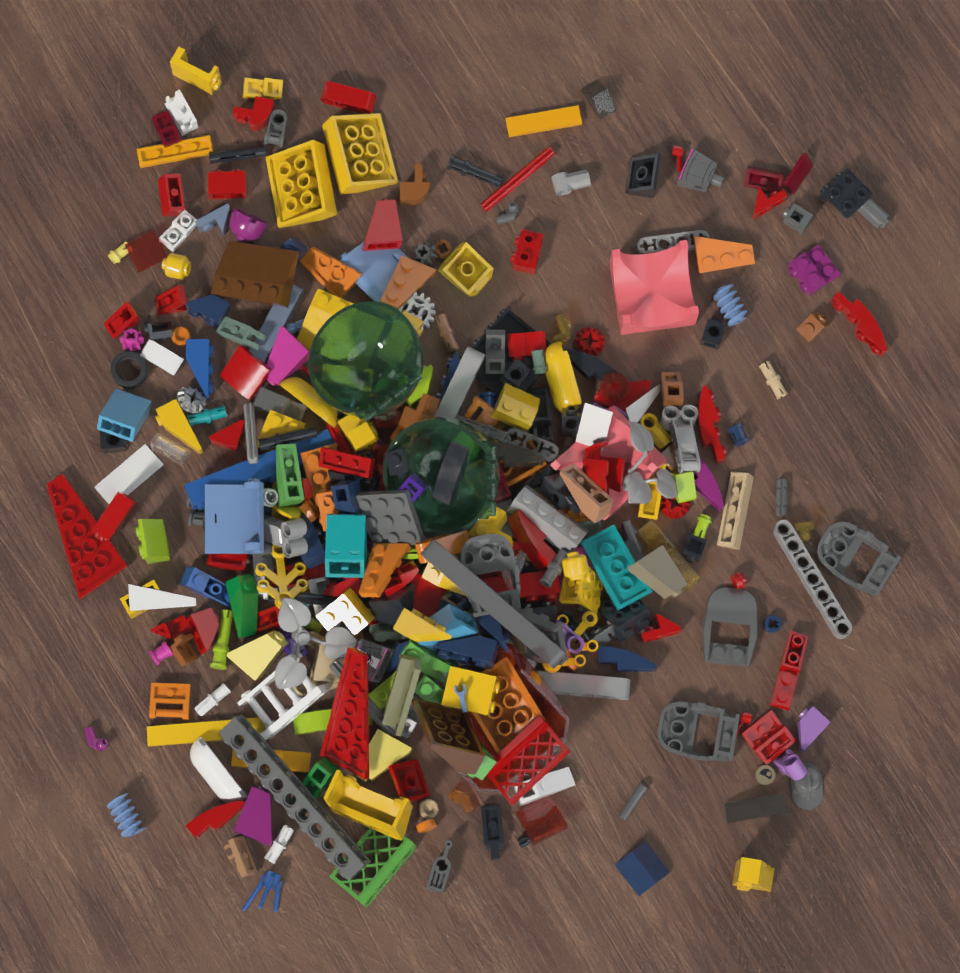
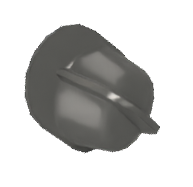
(809, 790)

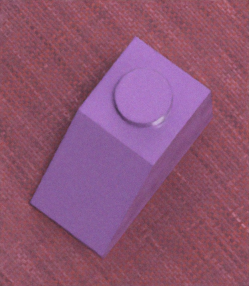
(810, 726)

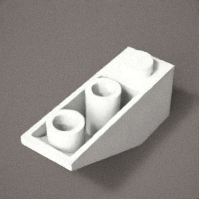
(549, 784)

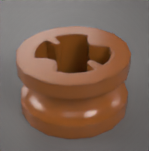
(448, 247)

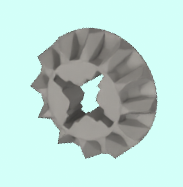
(184, 401)

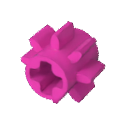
(131, 340)

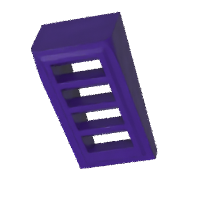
(417, 483)

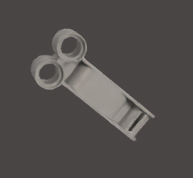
(682, 435)
(286, 535)

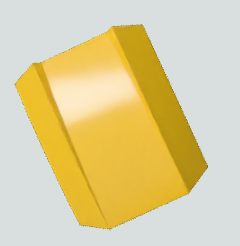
(466, 269)

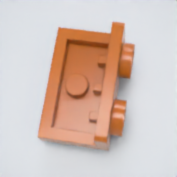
(325, 502)

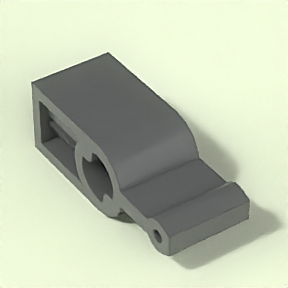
(268, 400)
(443, 874)

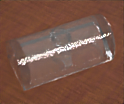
(170, 449)

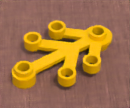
(281, 579)
(579, 630)

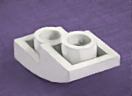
(178, 231)
(161, 357)

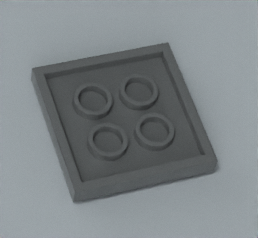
(390, 516)

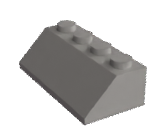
(558, 526)

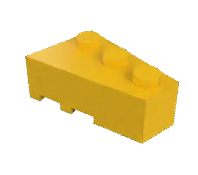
(752, 875)

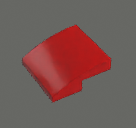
(245, 372)
(767, 737)

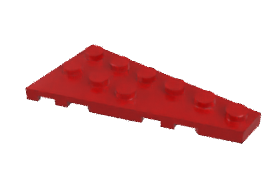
(89, 558)

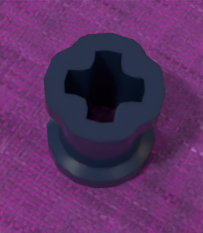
(738, 435)

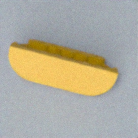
(561, 377)
(309, 397)

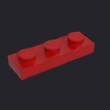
(346, 462)

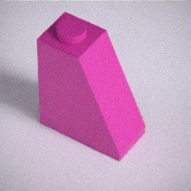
(285, 357)

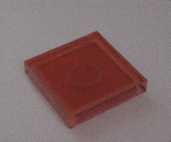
(541, 820)

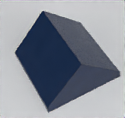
(642, 868)

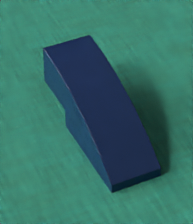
(625, 660)

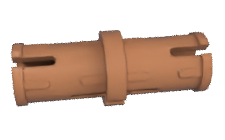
(446, 333)

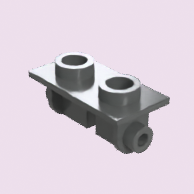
(600, 633)

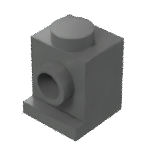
(801, 214)

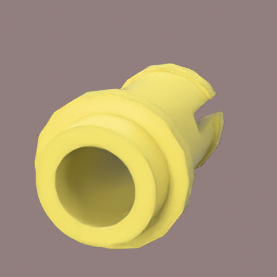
(116, 255)

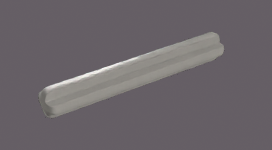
(250, 430)

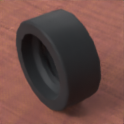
(129, 355)

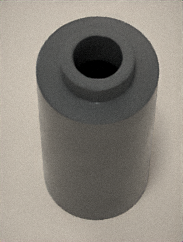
(874, 214)

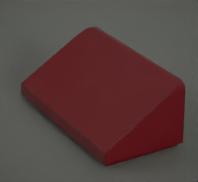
(797, 174)
(765, 179)

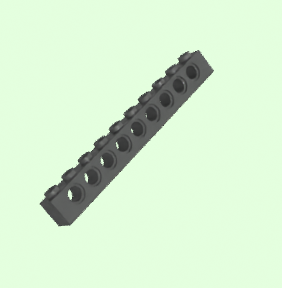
(304, 799)

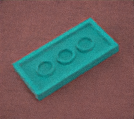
(610, 561)

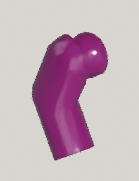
(94, 741)

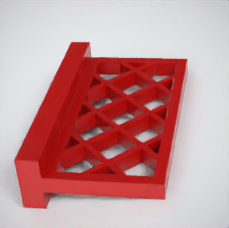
(519, 747)

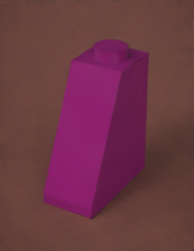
(256, 817)

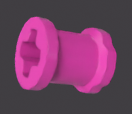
(160, 653)

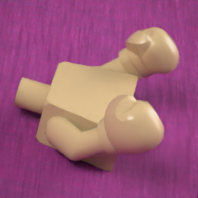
(320, 670)

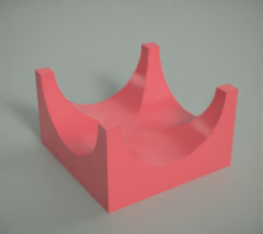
(653, 290)
(619, 446)

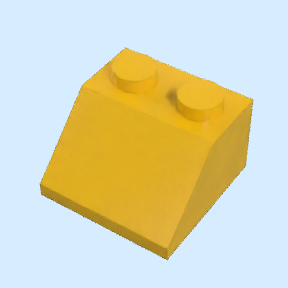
(516, 408)

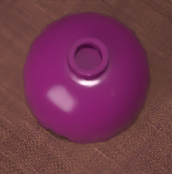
(246, 226)

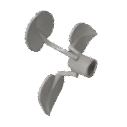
(634, 483)
(291, 618)

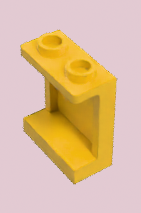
(182, 69)
(479, 687)

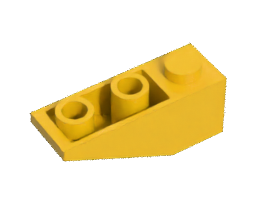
(418, 628)

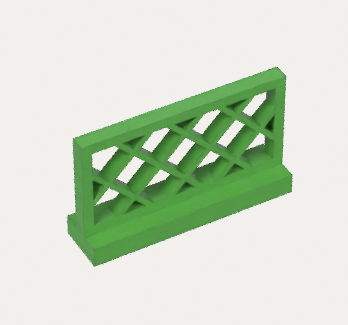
(383, 875)

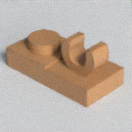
(242, 855)

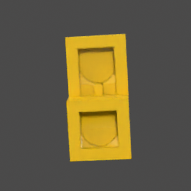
(265, 88)

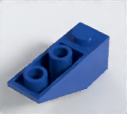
(198, 358)
(205, 586)

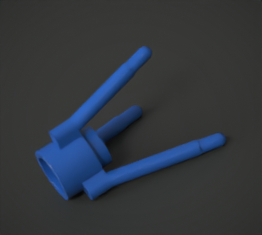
(270, 881)

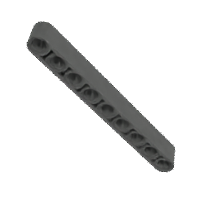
(493, 603)

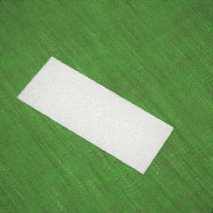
(593, 425)
(129, 474)

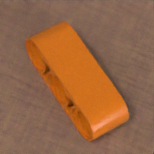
(451, 542)

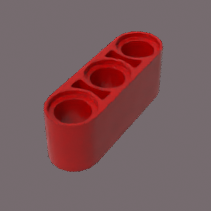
(348, 97)

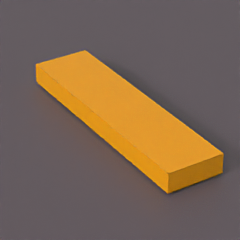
(543, 121)
(181, 151)
(294, 760)

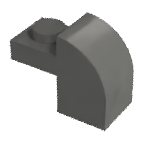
(495, 352)
(265, 558)

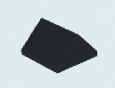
(643, 175)
(389, 608)

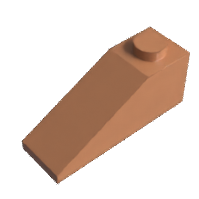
(587, 494)

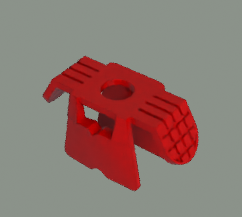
(603, 469)

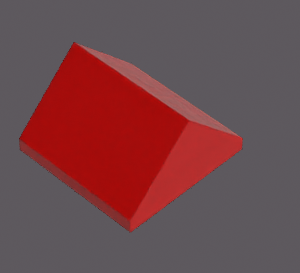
(409, 780)

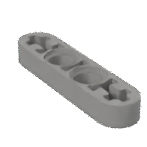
(671, 238)

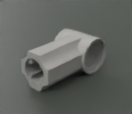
(565, 183)

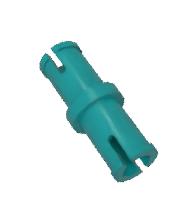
(207, 415)

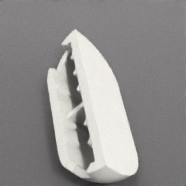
(215, 773)

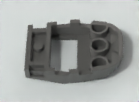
(840, 546)
(492, 554)
(734, 607)
(550, 629)
(678, 729)

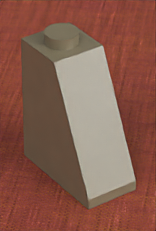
(659, 573)

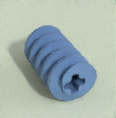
(729, 305)
(125, 816)

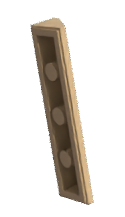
(735, 510)

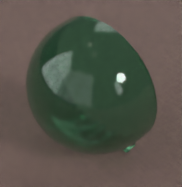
(366, 360)
(425, 449)

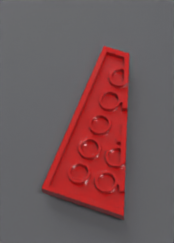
(348, 726)

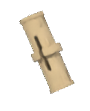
(773, 380)

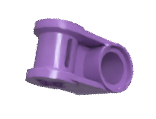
(569, 635)
(791, 765)

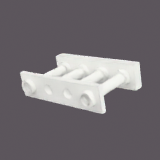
(286, 716)

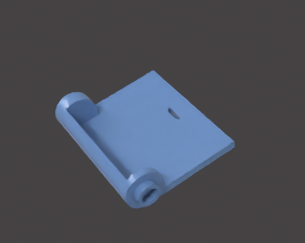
(376, 268)
(238, 518)

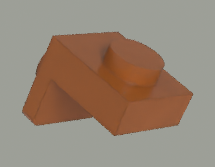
(812, 326)
(183, 650)

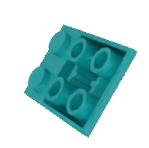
(346, 545)

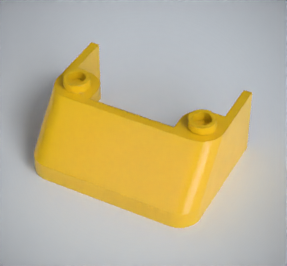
(367, 807)

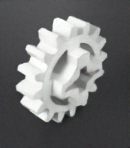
(422, 308)

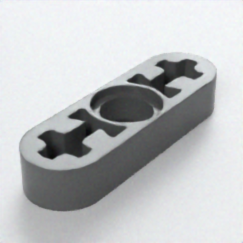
(539, 441)

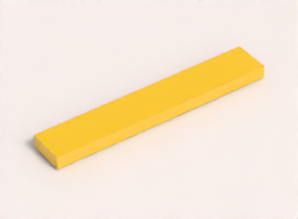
(189, 732)

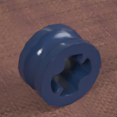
(772, 618)

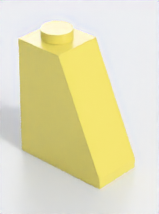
(258, 654)
(384, 752)

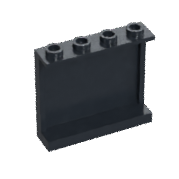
(511, 324)

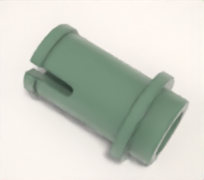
(538, 361)

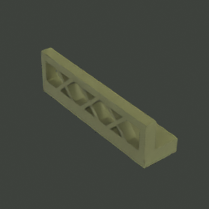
(401, 693)

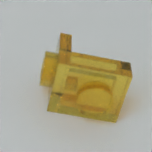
(563, 326)

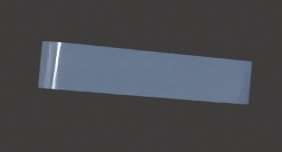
(275, 320)

